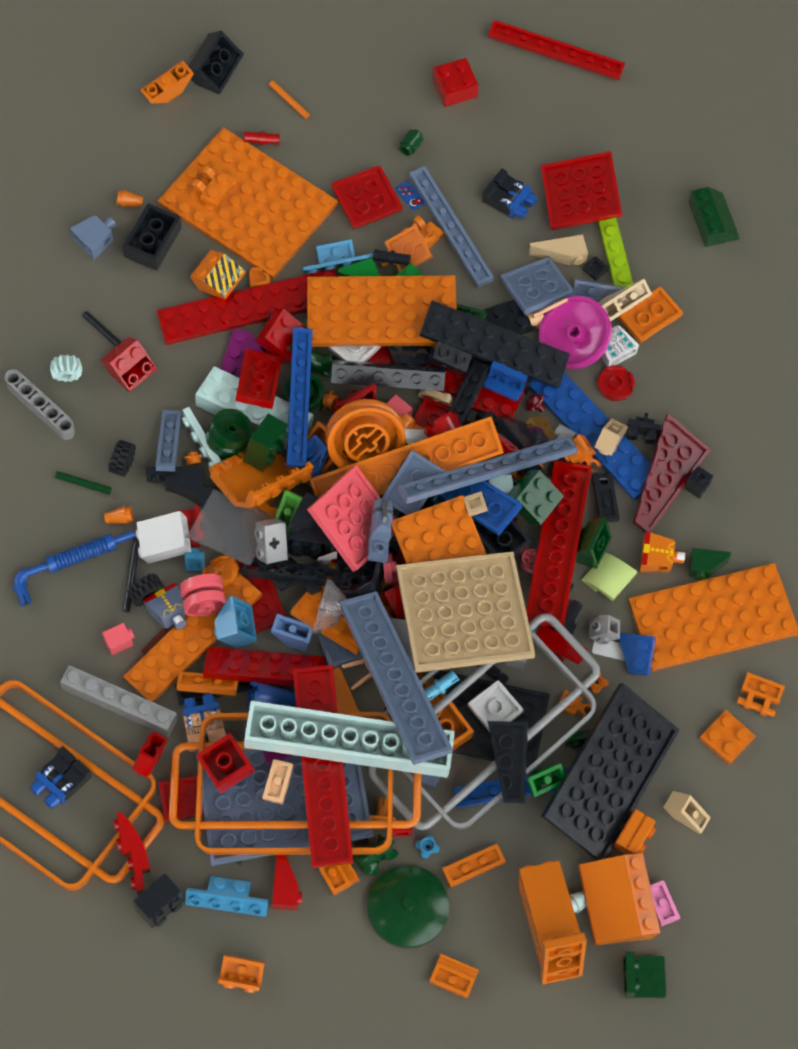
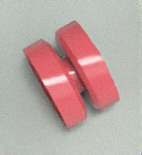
(202, 595)

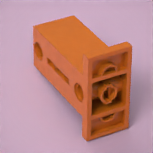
(552, 922)

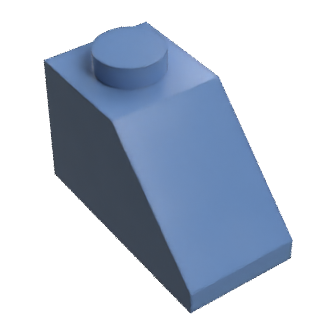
(292, 632)

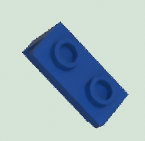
(506, 381)

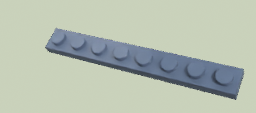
(451, 226)

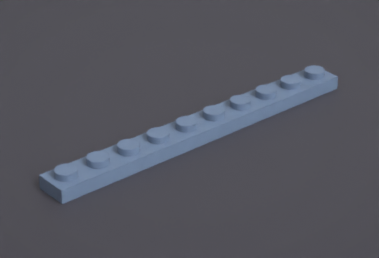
(487, 469)

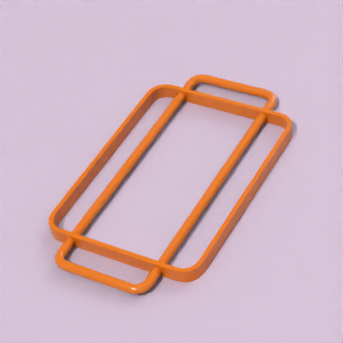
(199, 824)
(93, 868)

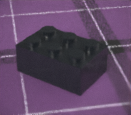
(152, 237)

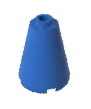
(270, 694)

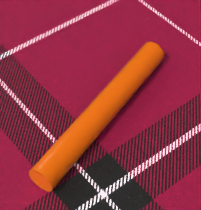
(289, 99)

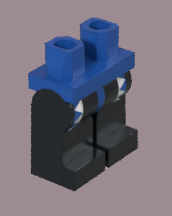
(508, 195)
(61, 778)

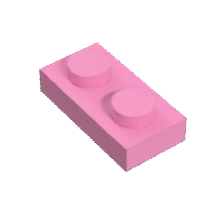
(663, 903)

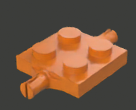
(411, 242)

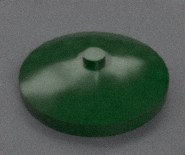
(408, 906)

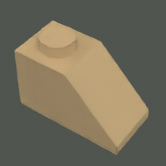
(610, 437)
(687, 811)

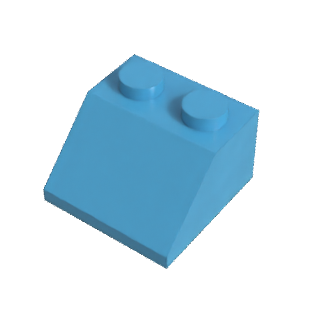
(235, 623)

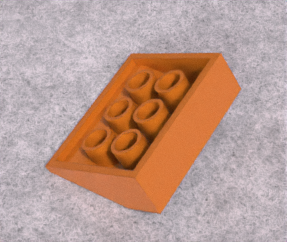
(619, 899)

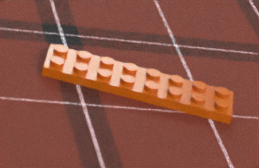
(182, 647)

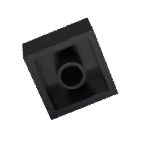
(159, 901)

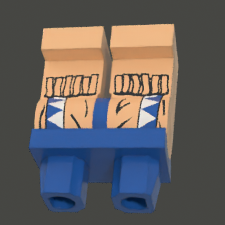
(196, 714)

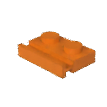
(339, 877)
(453, 976)

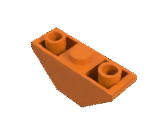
(168, 84)

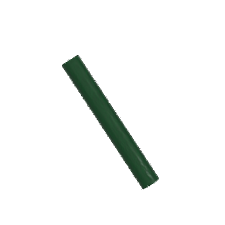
(84, 483)

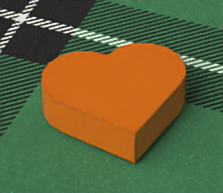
(258, 277)

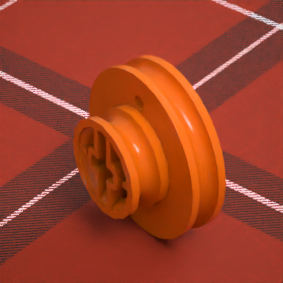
(363, 431)

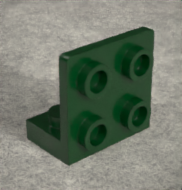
(644, 976)

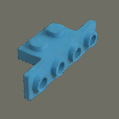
(335, 254)
(227, 896)

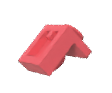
(390, 571)

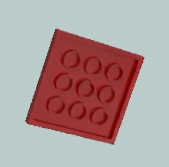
(581, 190)

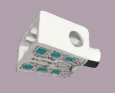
(620, 347)

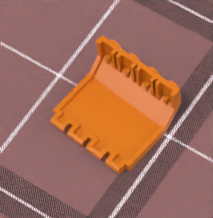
(249, 486)

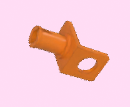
(381, 812)

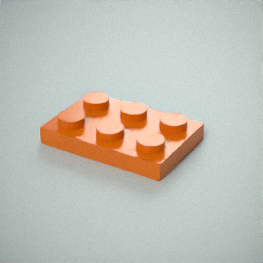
(651, 315)

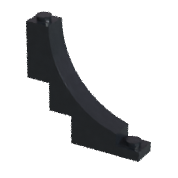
(184, 481)

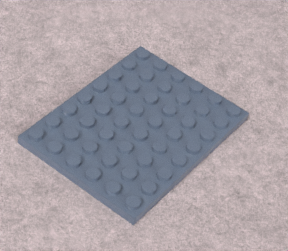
(246, 803)

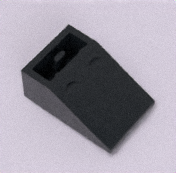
(310, 543)

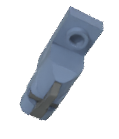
(380, 531)

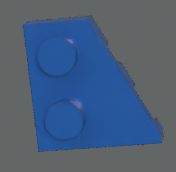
(638, 652)

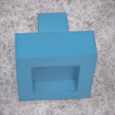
(194, 560)

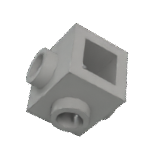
(604, 629)

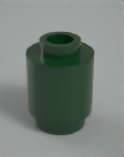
(411, 142)

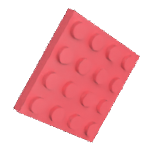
(346, 515)

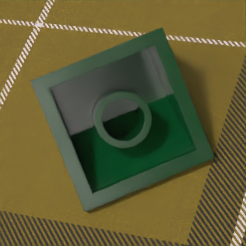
(593, 542)

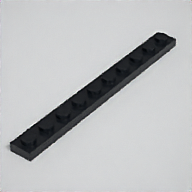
(467, 396)

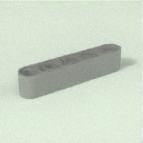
(43, 412)

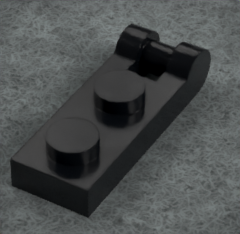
(606, 497)

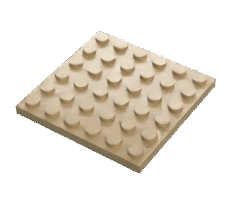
(464, 612)

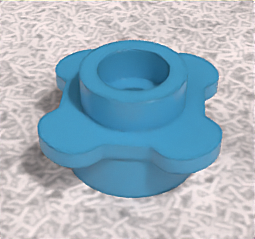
(421, 845)

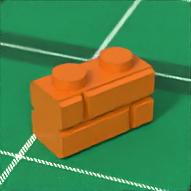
(635, 833)

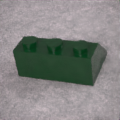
(712, 216)

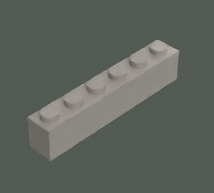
(119, 701)

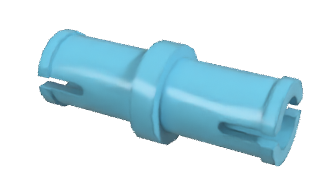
(441, 685)

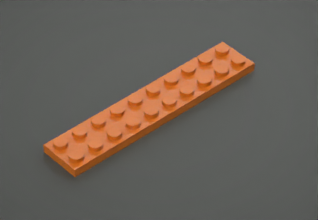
(447, 450)

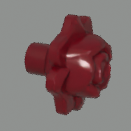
(535, 403)

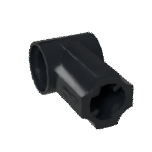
(572, 614)

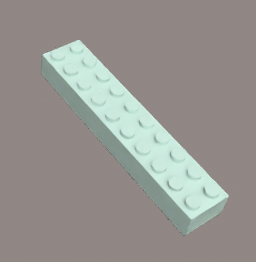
(335, 738)

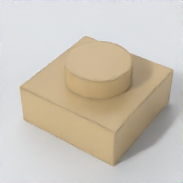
(475, 503)

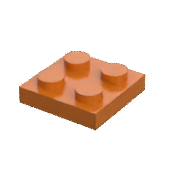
(727, 737)

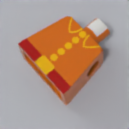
(659, 554)

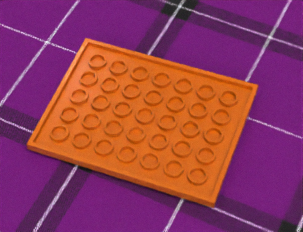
(262, 214)

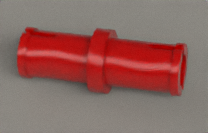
(262, 138)

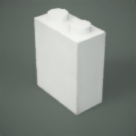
(163, 537)

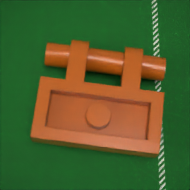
(762, 689)

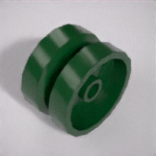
(229, 433)

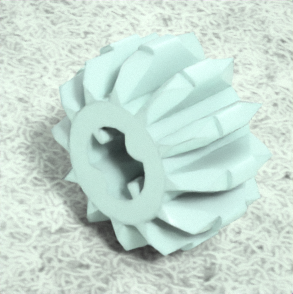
(66, 368)

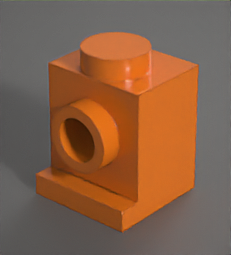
(583, 449)

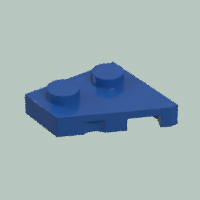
(316, 454)

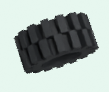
(122, 458)
(144, 588)

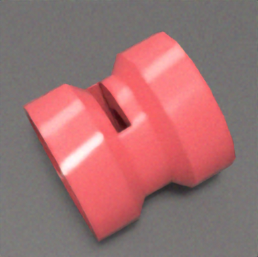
(528, 558)

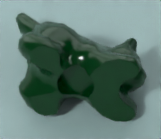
(320, 362)
(370, 862)

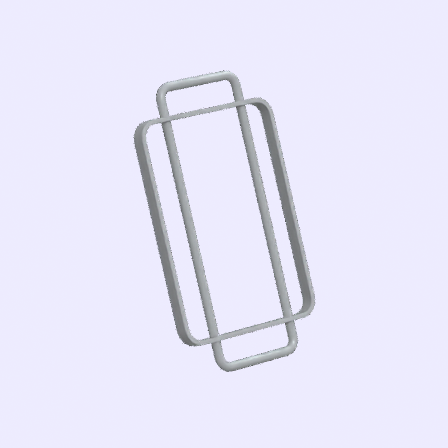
(581, 688)

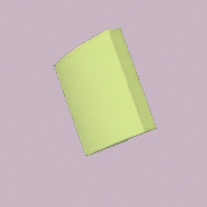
(610, 576)

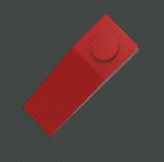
(286, 889)

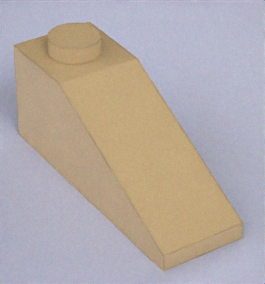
(562, 250)
(625, 299)

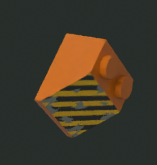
(217, 274)

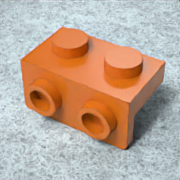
(241, 973)

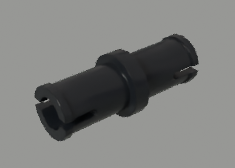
(391, 257)

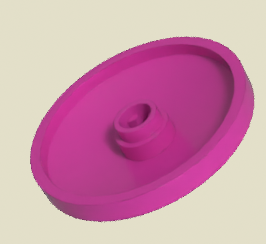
(579, 329)

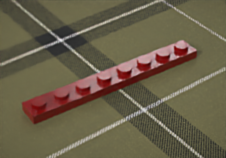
(556, 50)

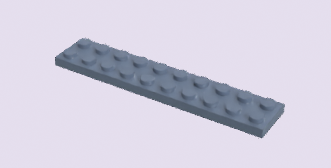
(395, 678)

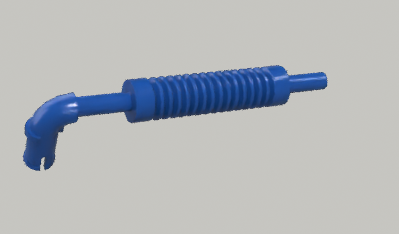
(67, 558)

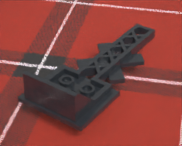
(311, 577)

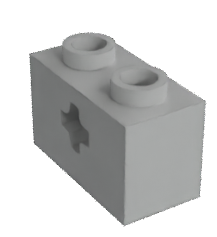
(271, 541)

